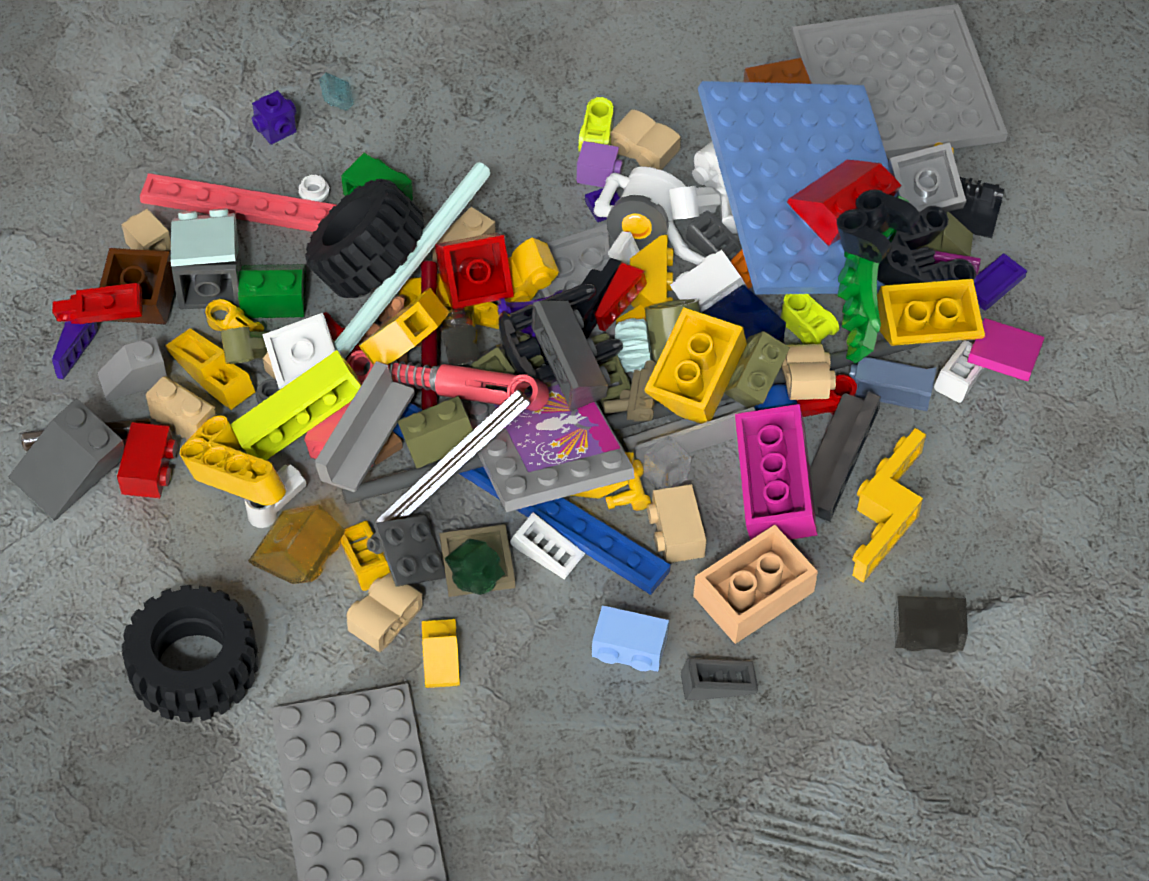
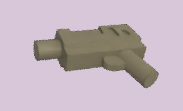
(636, 402)

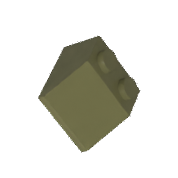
(435, 431)

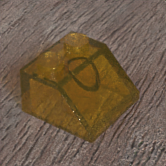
(298, 544)

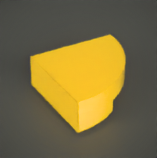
(486, 315)

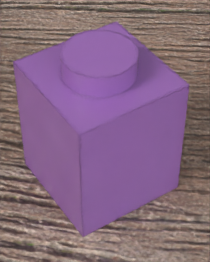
(597, 163)

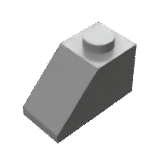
(132, 369)

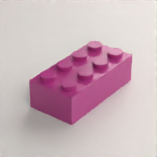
(776, 472)

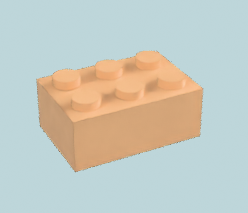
(755, 583)

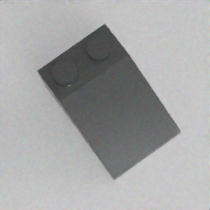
(67, 459)

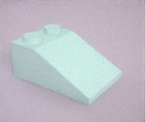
(204, 238)

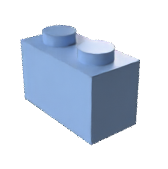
(630, 639)

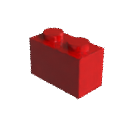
(146, 460)

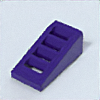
(71, 346)

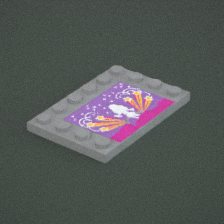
(550, 451)

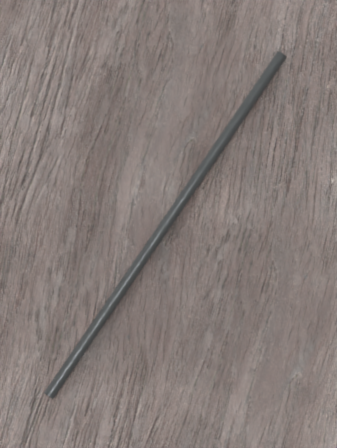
(616, 421)

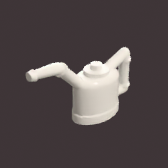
(654, 185)

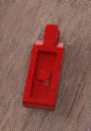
(100, 304)

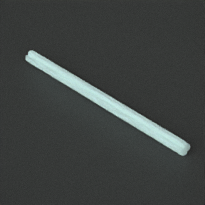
(431, 234)

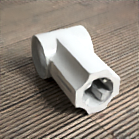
(693, 201)
(267, 515)

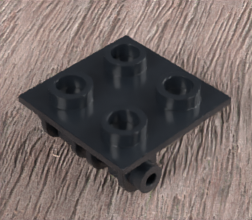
(981, 207)

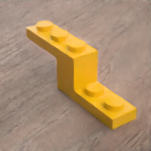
(888, 504)

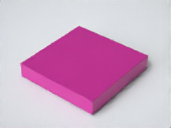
(1006, 350)

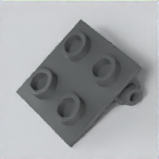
(408, 550)

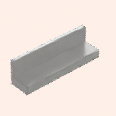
(363, 429)
(689, 434)

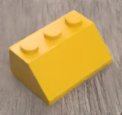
(929, 312)
(696, 365)

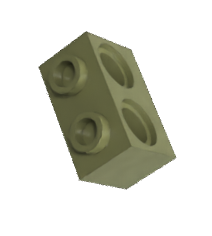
(756, 369)

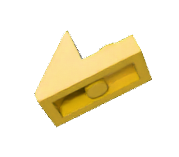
(440, 653)

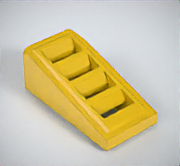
(371, 570)

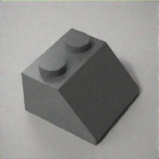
(203, 283)

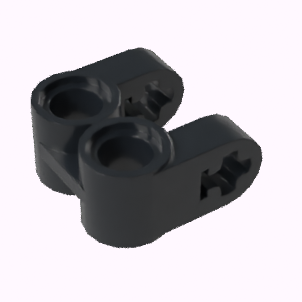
(875, 213)

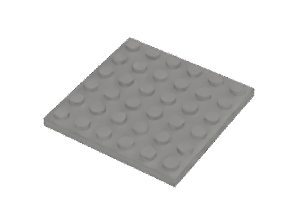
(916, 74)

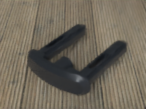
(520, 353)

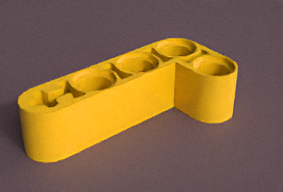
(215, 461)

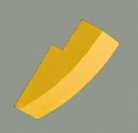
(208, 367)

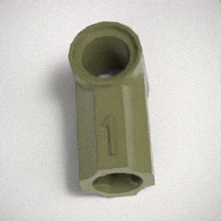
(243, 345)

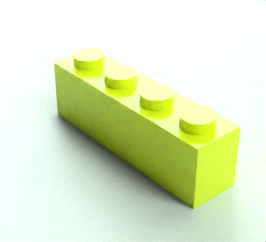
(297, 407)

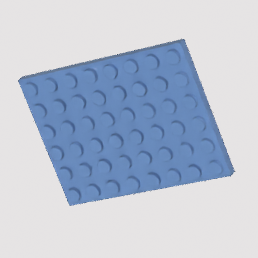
(769, 148)

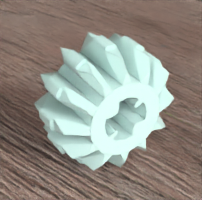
(635, 342)

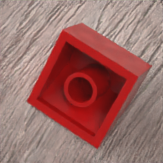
(474, 270)

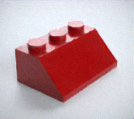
(837, 192)

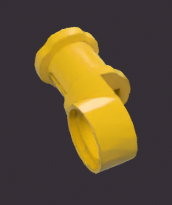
(234, 318)

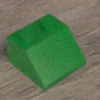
(272, 290)

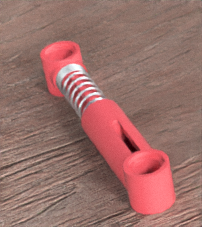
(458, 381)

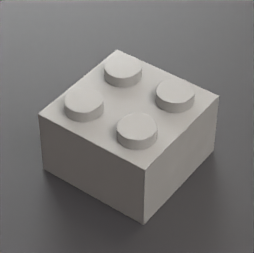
(929, 178)

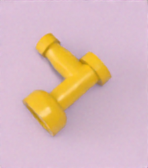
(635, 495)

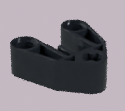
(904, 265)

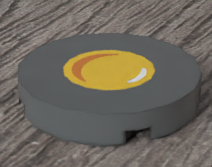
(638, 216)

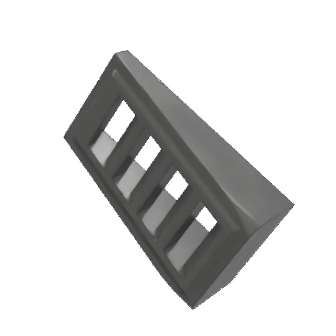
(704, 228)
(704, 689)

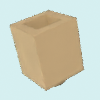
(146, 233)

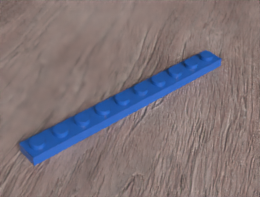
(583, 531)

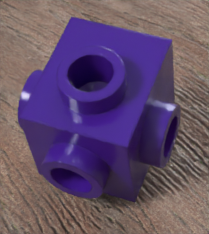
(274, 117)

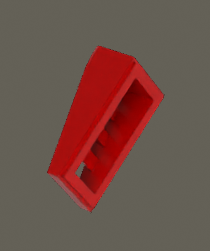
(621, 292)

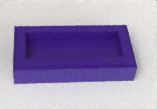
(997, 280)

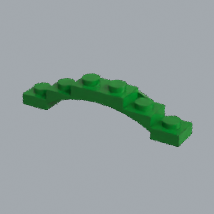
(861, 309)

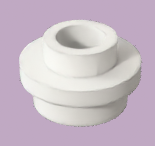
(314, 188)

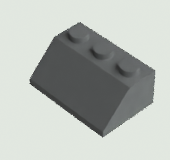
(569, 353)

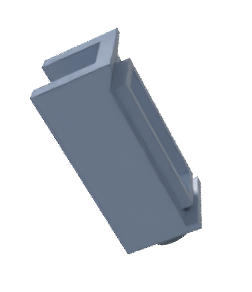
(894, 382)

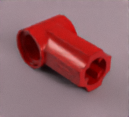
(813, 407)

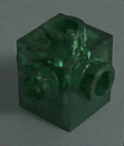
(475, 567)

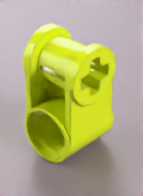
(597, 122)
(809, 320)

